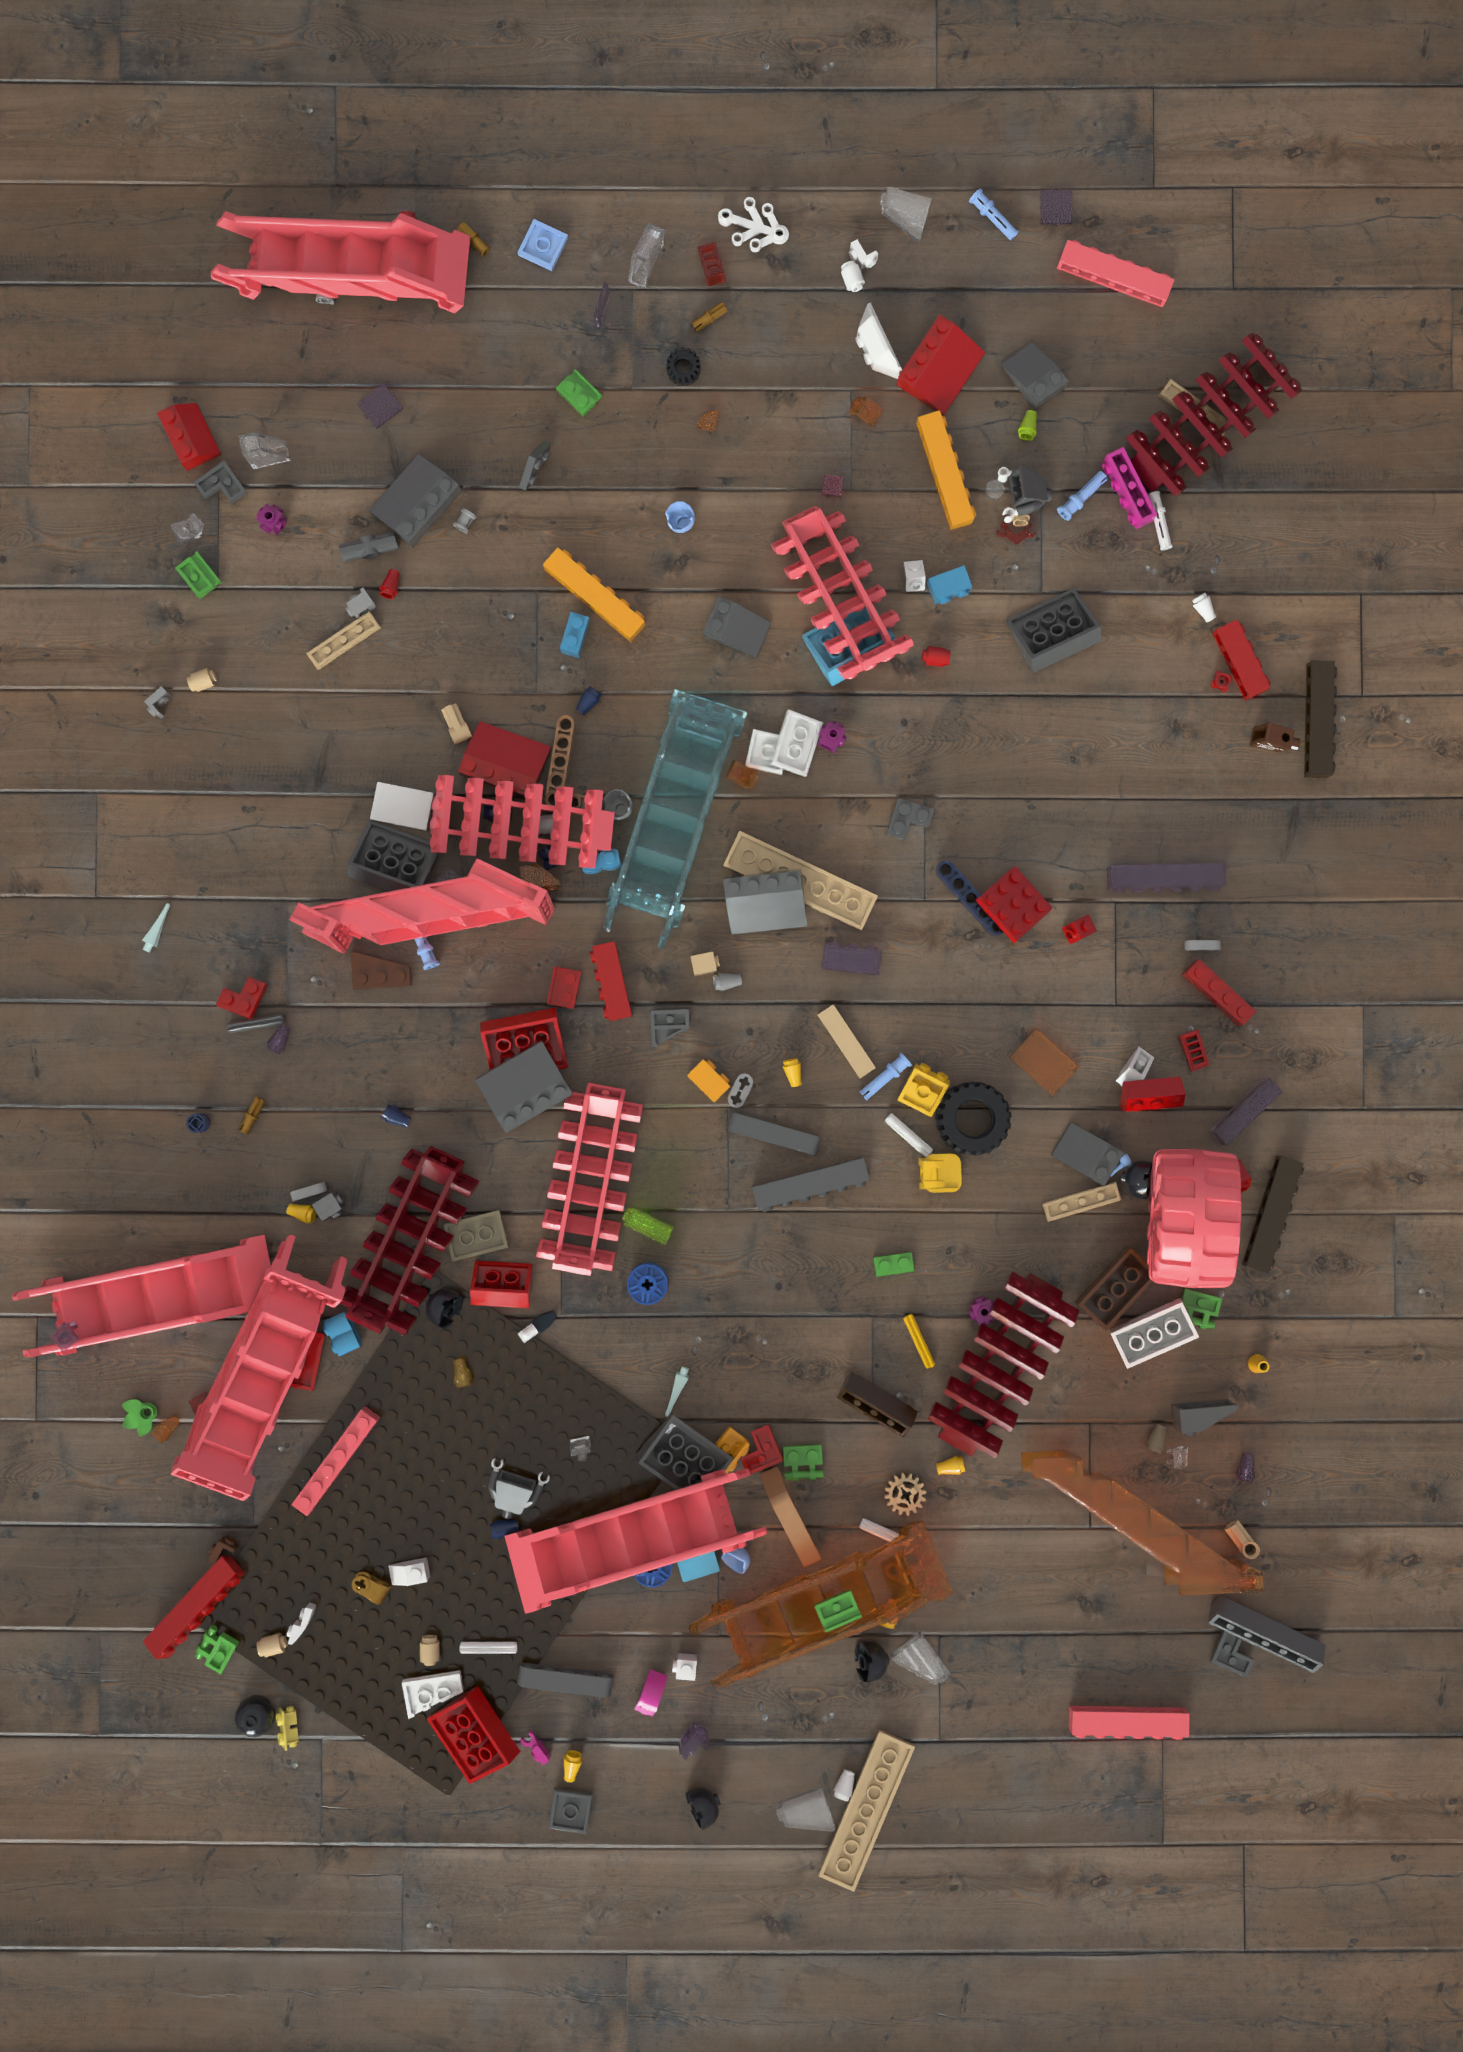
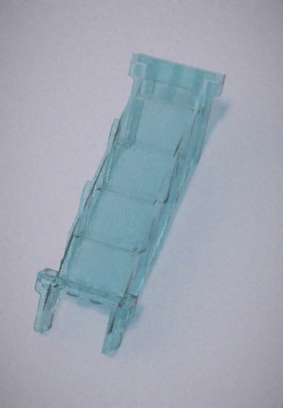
(675, 809)

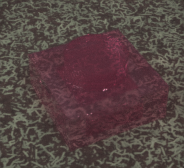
(832, 486)

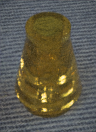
(461, 1374)

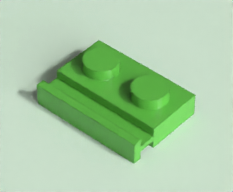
(578, 392)
(198, 575)
(837, 1610)

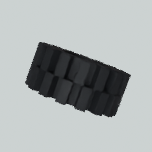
(683, 378)

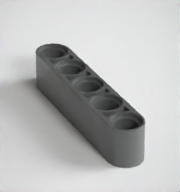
(773, 1133)
(565, 1680)

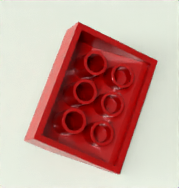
(940, 365)
(504, 757)
(513, 1034)
(474, 1735)

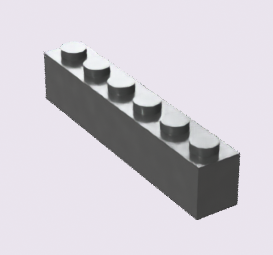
(811, 1183)
(1267, 1634)

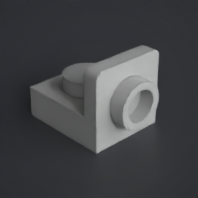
(157, 699)

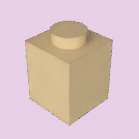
(704, 963)

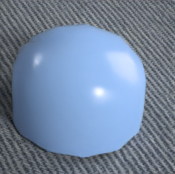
(680, 517)
(737, 1560)

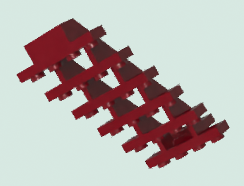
(1152, 467)
(373, 1312)
(962, 1432)

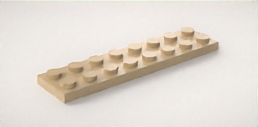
(821, 889)
(866, 1810)

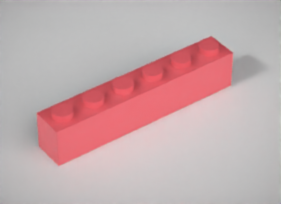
(1115, 273)
(336, 1461)
(1129, 1721)

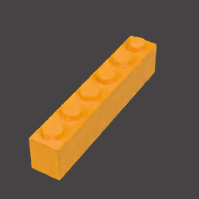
(945, 470)
(594, 595)

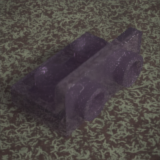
(692, 1737)

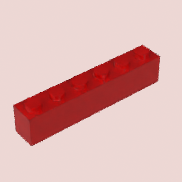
(193, 1607)

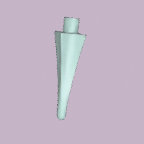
(152, 937)
(680, 1380)

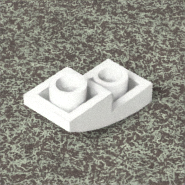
(299, 1626)

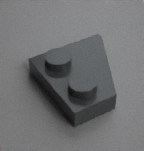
(668, 1023)

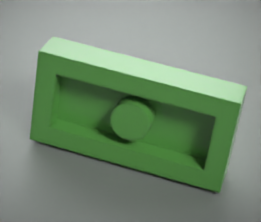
(893, 1264)

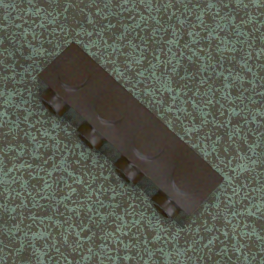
(877, 1404)

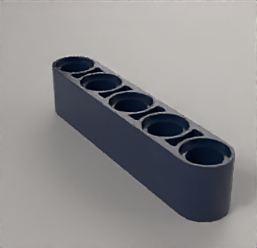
(961, 894)

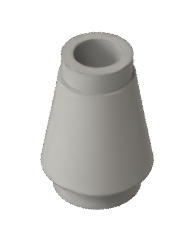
(725, 981)

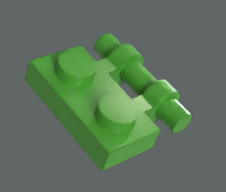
(1201, 1303)
(803, 1455)
(221, 1653)

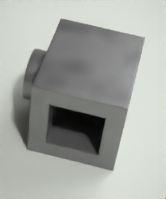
(329, 1206)

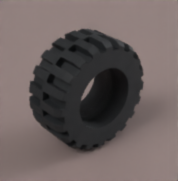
(999, 1118)

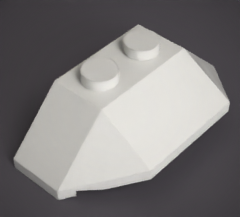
(876, 345)

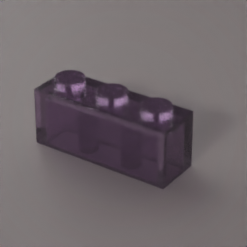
(851, 959)

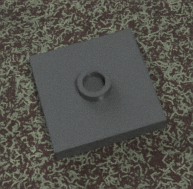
(570, 1810)

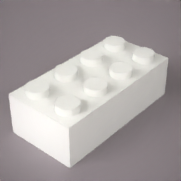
(1153, 1333)

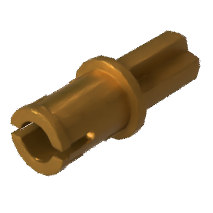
(475, 239)
(709, 316)
(252, 1115)

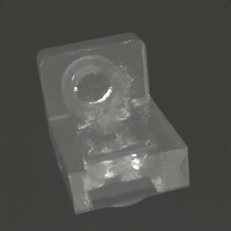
(188, 529)

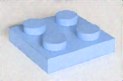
(543, 245)

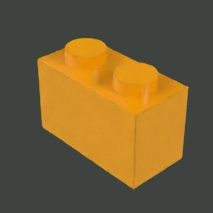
(709, 1080)

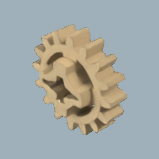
(898, 1497)

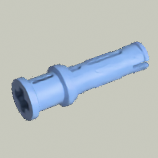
(1010, 232)
(1076, 500)
(425, 950)
(893, 1070)

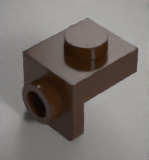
(217, 1549)

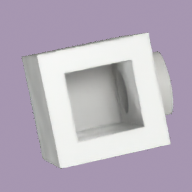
(685, 1666)

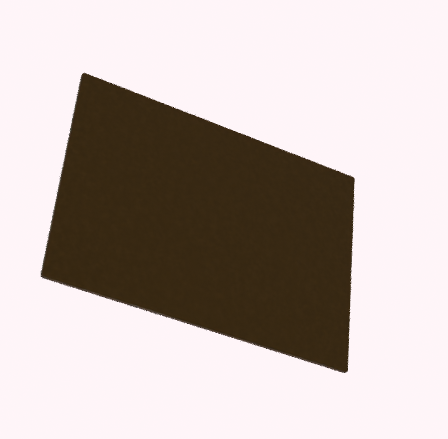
(425, 1493)

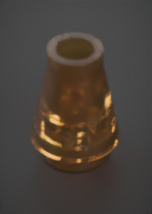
(165, 1429)

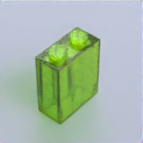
(648, 1224)

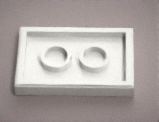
(796, 743)
(402, 806)

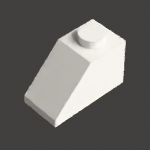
(1136, 1066)
(410, 1572)

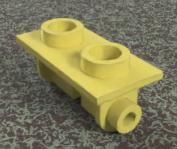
(288, 1735)

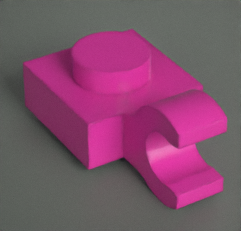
(539, 1751)

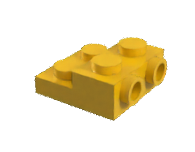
(924, 1089)

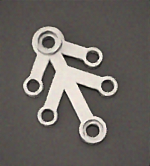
(756, 226)

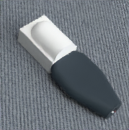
(538, 1325)

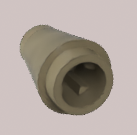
(1157, 1439)

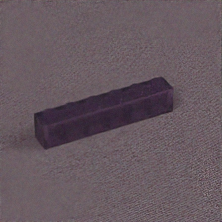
(1166, 877)

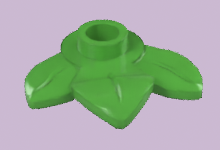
(137, 1416)

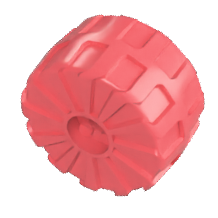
(1194, 1218)

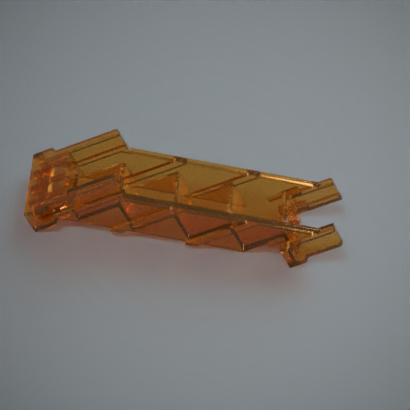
(1184, 1557)
(784, 1621)

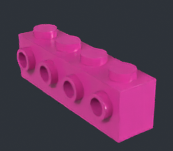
(1129, 488)

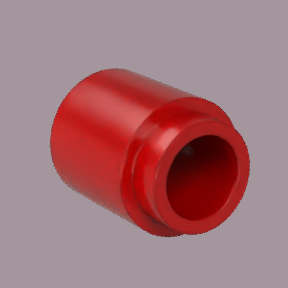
(936, 656)

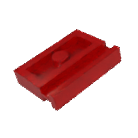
(564, 987)

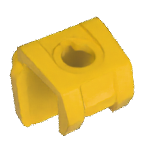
(940, 1173)

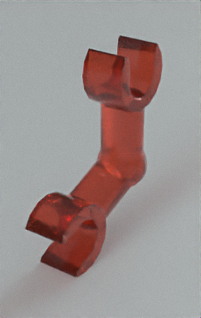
(1016, 539)

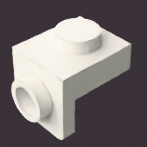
(857, 254)
(914, 575)

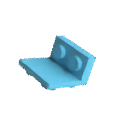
(698, 1566)

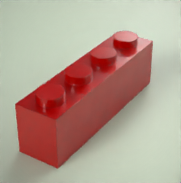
(1241, 660)
(612, 981)
(1218, 992)

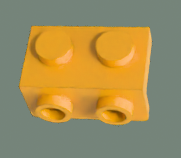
(734, 1445)

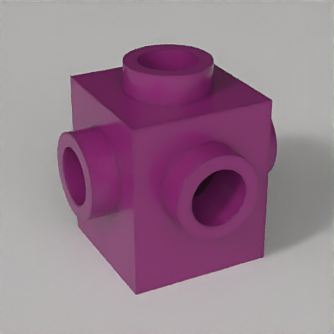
(272, 524)
(832, 743)
(975, 1312)

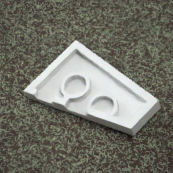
(428, 1690)

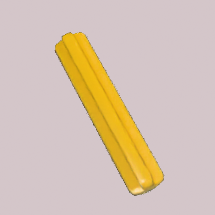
(919, 1341)

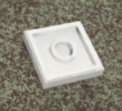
(761, 752)

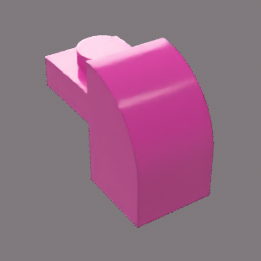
(651, 1693)

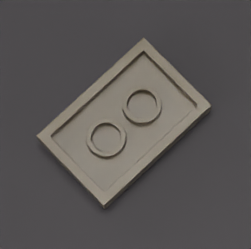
(477, 1235)

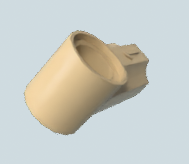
(457, 727)
(1242, 1539)

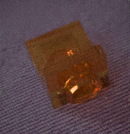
(866, 410)
(742, 774)

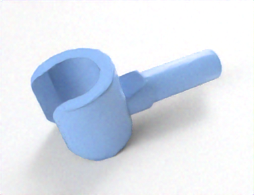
(1124, 1161)

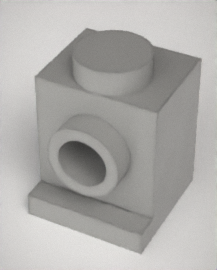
(360, 604)

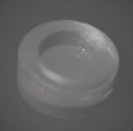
(994, 489)

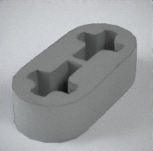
(1202, 945)
(735, 1089)
(308, 1191)

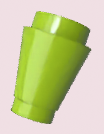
(1028, 426)

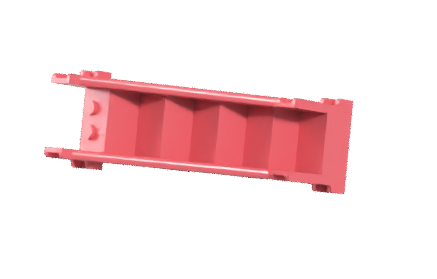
(350, 258)
(426, 910)
(156, 1295)
(256, 1377)
(626, 1541)

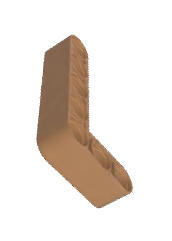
(562, 753)
(789, 1516)

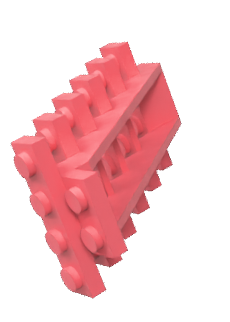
(813, 524)
(596, 822)
(597, 1101)

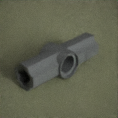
(368, 547)

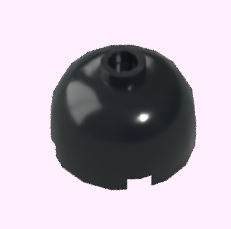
(1138, 1179)
(442, 1306)
(872, 1661)
(254, 1716)
(703, 1806)

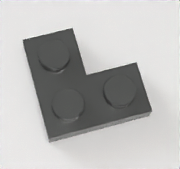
(534, 463)
(220, 478)
(906, 813)
(1227, 1656)

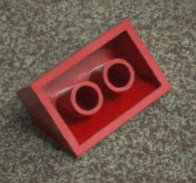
(189, 434)
(1152, 1094)
(501, 1284)

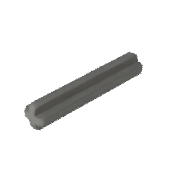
(255, 1023)

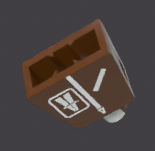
(1274, 738)

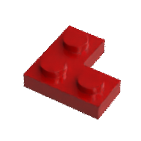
(244, 1003)
(767, 1453)

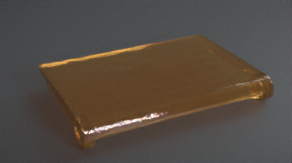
(1044, 1062)

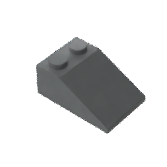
(1035, 375)
(736, 627)
(1087, 1154)
(1198, 1416)

